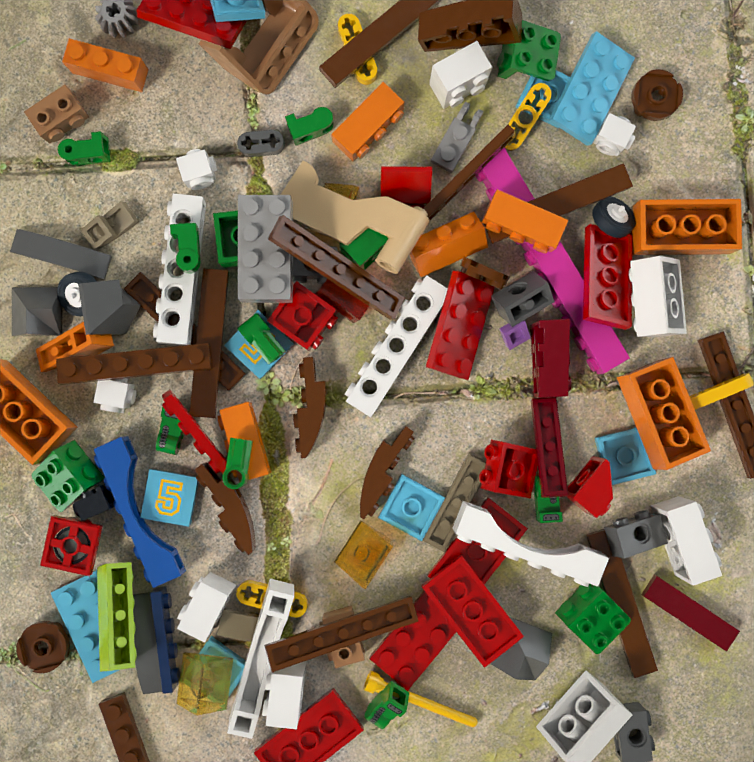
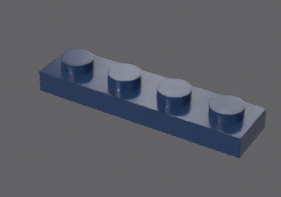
(166, 649)

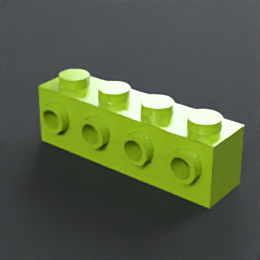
(116, 616)

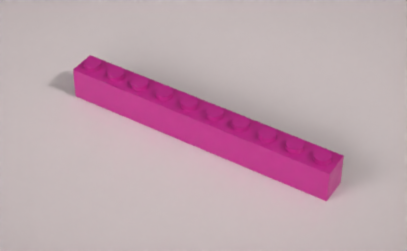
(557, 268)

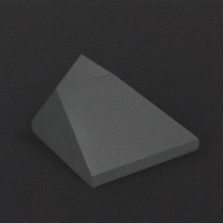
(106, 308)
(36, 311)
(529, 655)

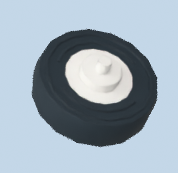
(614, 217)
(69, 293)

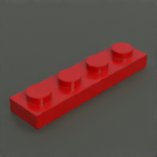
(190, 426)

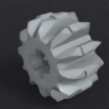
(116, 16)

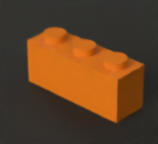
(105, 65)
(368, 122)
(524, 222)
(448, 244)
(241, 423)

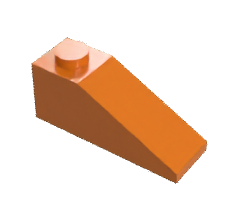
(72, 344)

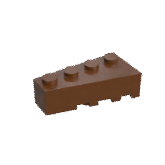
(470, 21)

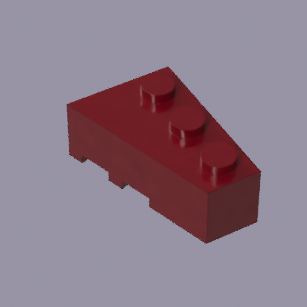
(550, 358)

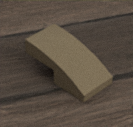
(110, 226)
(237, 625)

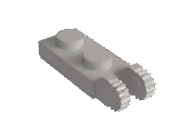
(456, 140)

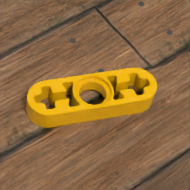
(345, 35)
(541, 104)
(721, 390)
(256, 586)

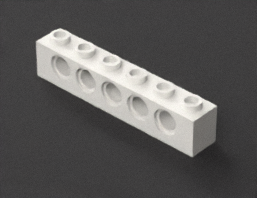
(427, 289)
(180, 334)

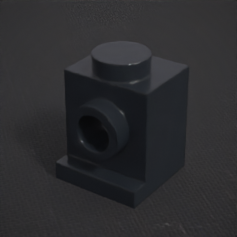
(93, 503)

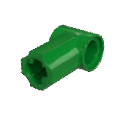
(258, 333)
(238, 459)

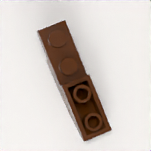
(309, 419)
(377, 480)
(236, 516)

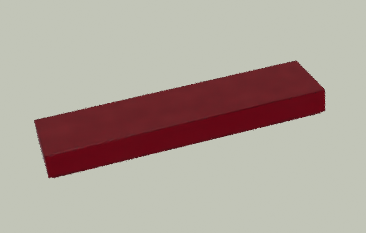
(549, 447)
(690, 612)

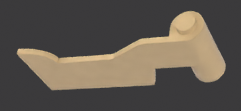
(347, 218)

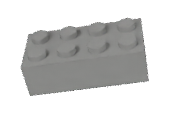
(263, 267)

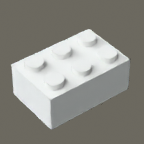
(657, 297)
(688, 540)
(583, 720)

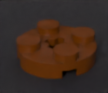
(667, 86)
(490, 275)
(35, 658)

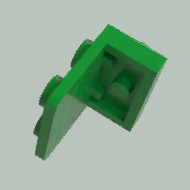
(533, 56)
(66, 475)
(593, 617)

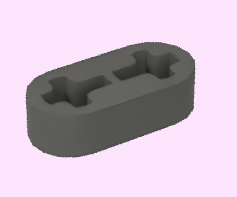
(260, 137)

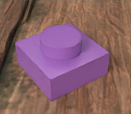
(515, 335)

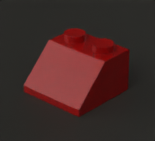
(407, 184)
(592, 487)

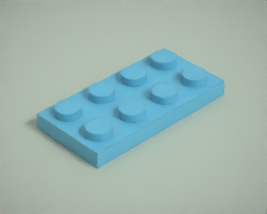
(591, 88)
(79, 610)

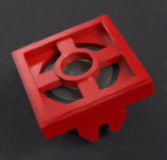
(73, 544)

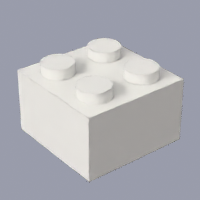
(460, 75)
(206, 606)
(285, 696)

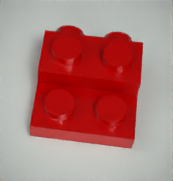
(304, 318)
(509, 469)

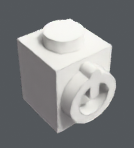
(614, 135)
(197, 169)
(115, 395)

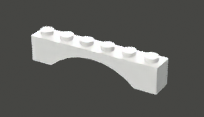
(577, 561)
(253, 679)

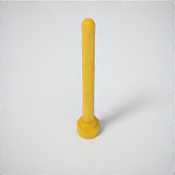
(375, 683)

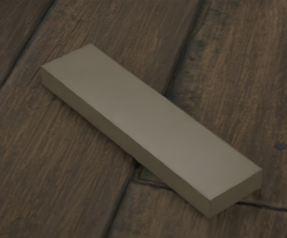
(462, 489)

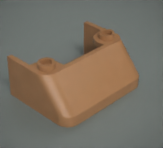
(272, 47)

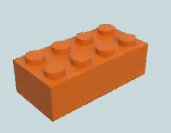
(687, 227)
(663, 414)
(29, 417)

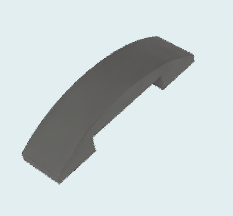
(60, 253)
(145, 644)

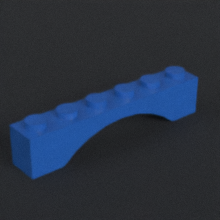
(158, 558)

